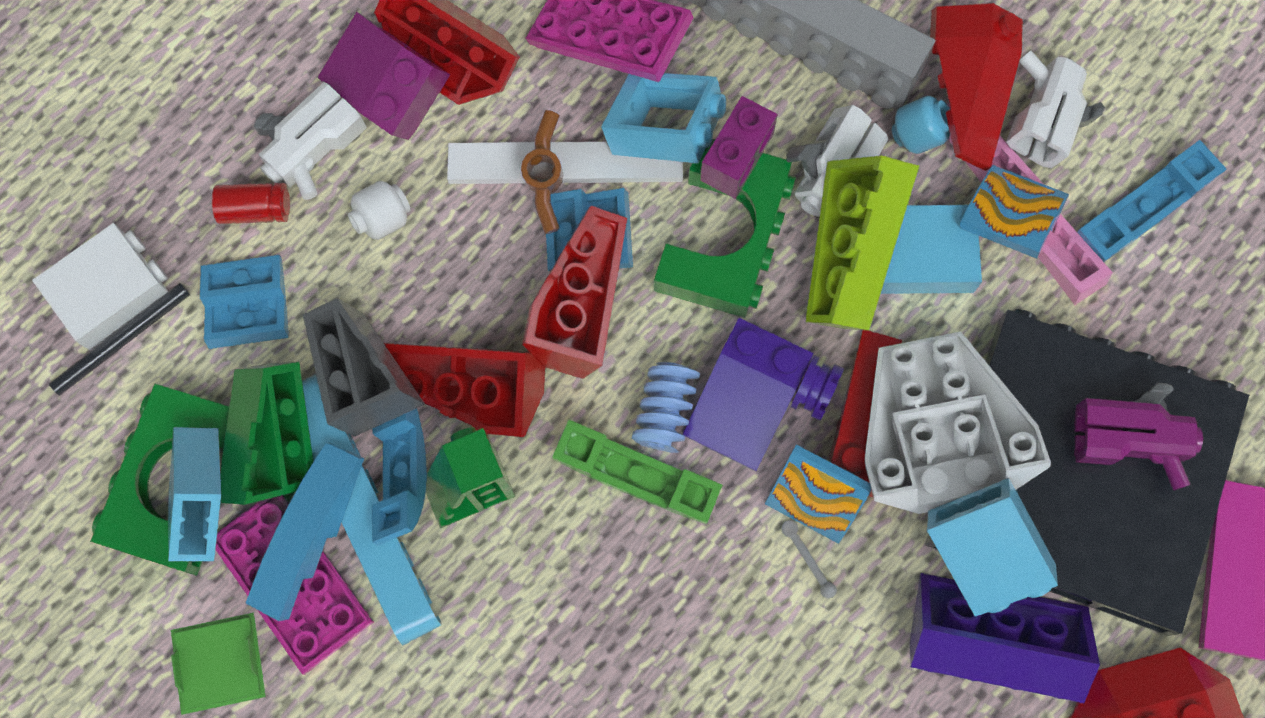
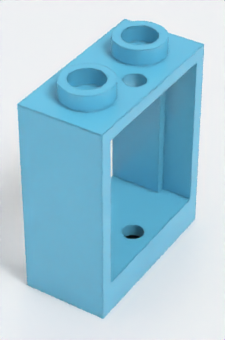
(674, 91)

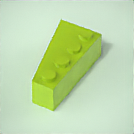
(856, 238)

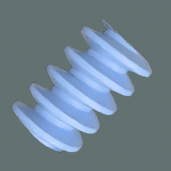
(663, 406)

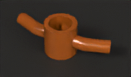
(544, 154)

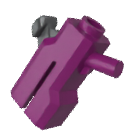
(1137, 431)

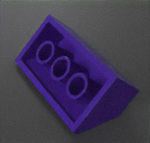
(1026, 647)

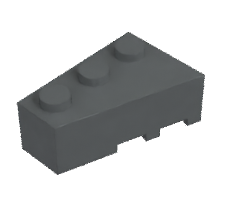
(355, 370)

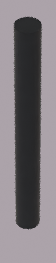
(119, 339)

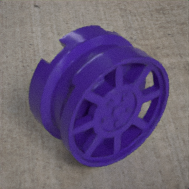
(817, 387)

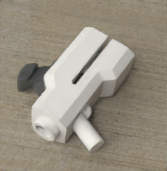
(1053, 111)
(306, 137)
(838, 140)

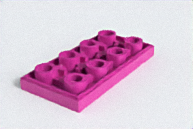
(614, 34)
(1236, 575)
(325, 607)

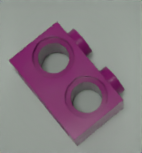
(738, 147)

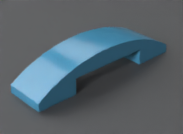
(1152, 201)
(402, 477)

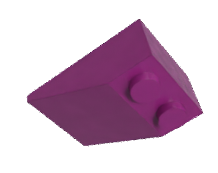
(383, 77)

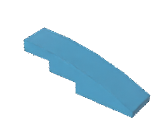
(303, 530)

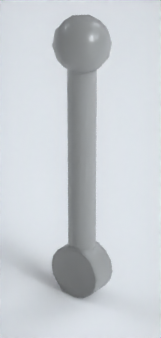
(790, 530)

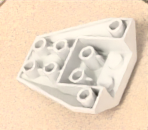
(945, 426)

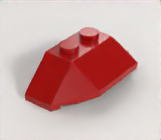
(455, 41)
(1160, 687)

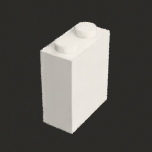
(102, 285)

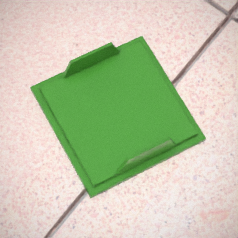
(217, 663)

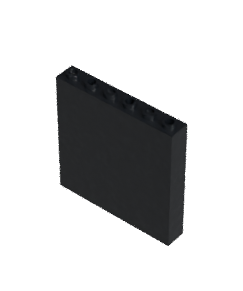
(1120, 527)

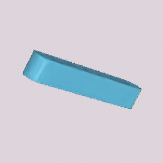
(387, 564)

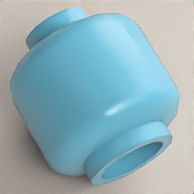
(921, 125)

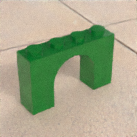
(731, 279)
(128, 516)

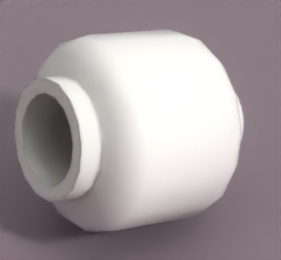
(378, 210)

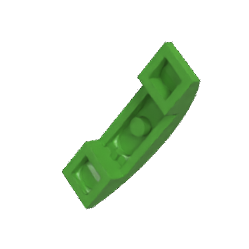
(636, 473)

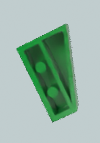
(265, 434)
(466, 477)

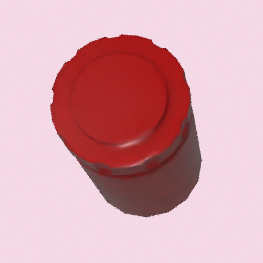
(250, 203)

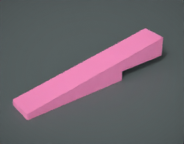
(1064, 252)

